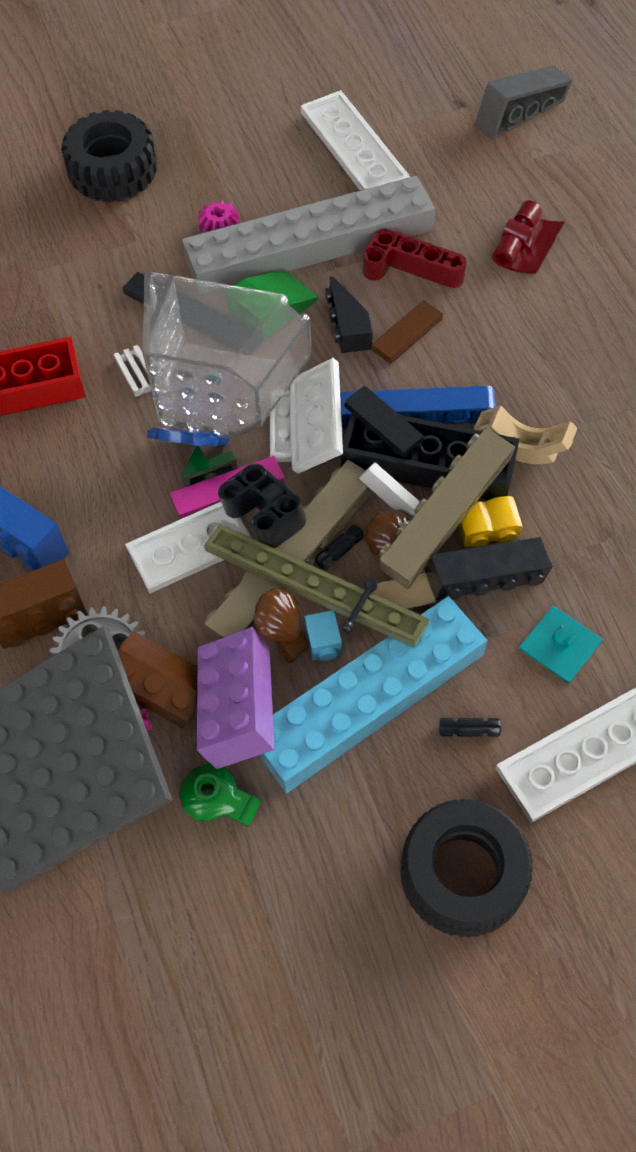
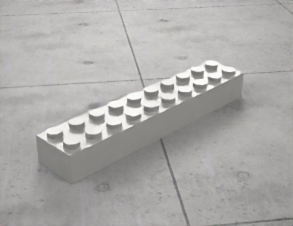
(309, 233)

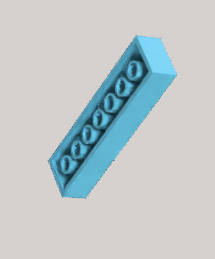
(369, 694)

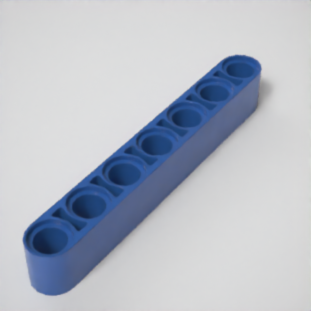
(438, 405)

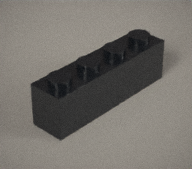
(488, 568)

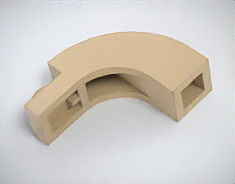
(535, 444)

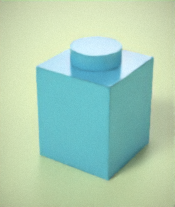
(323, 636)

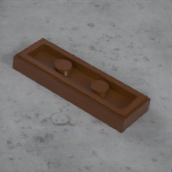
(407, 332)

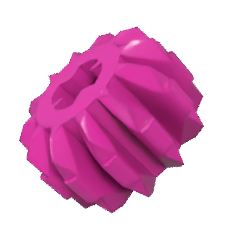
(217, 216)

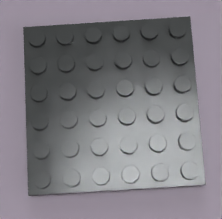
(71, 759)

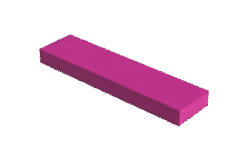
(205, 493)

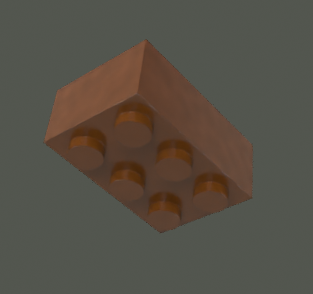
(37, 603)

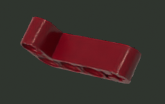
(414, 257)

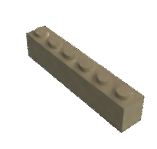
(446, 507)

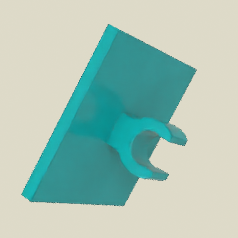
(560, 644)

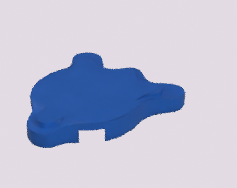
(187, 436)

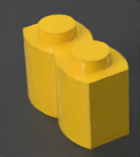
(490, 522)

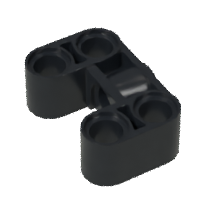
(280, 508)

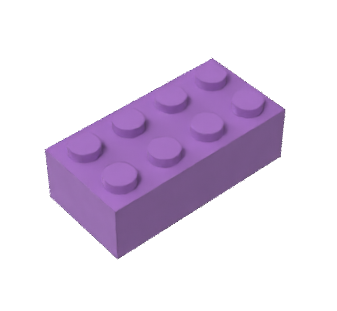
(234, 699)

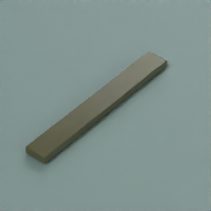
(316, 585)

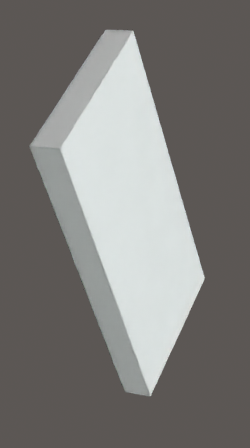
(316, 416)
(179, 547)

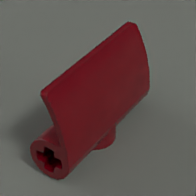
(526, 240)

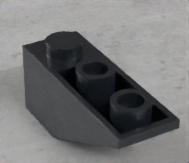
(352, 320)

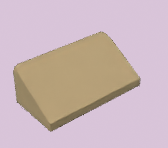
(417, 594)

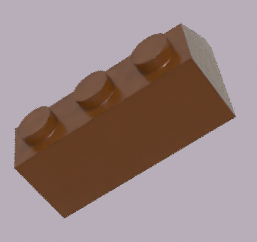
(160, 679)

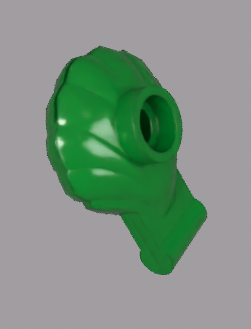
(213, 794)

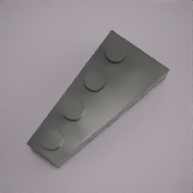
(520, 98)

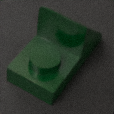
(200, 469)

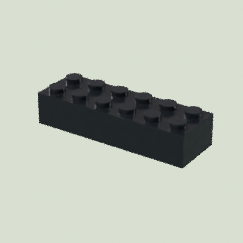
(425, 462)

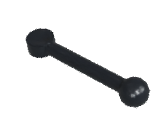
(371, 586)

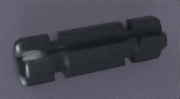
(339, 547)
(470, 727)

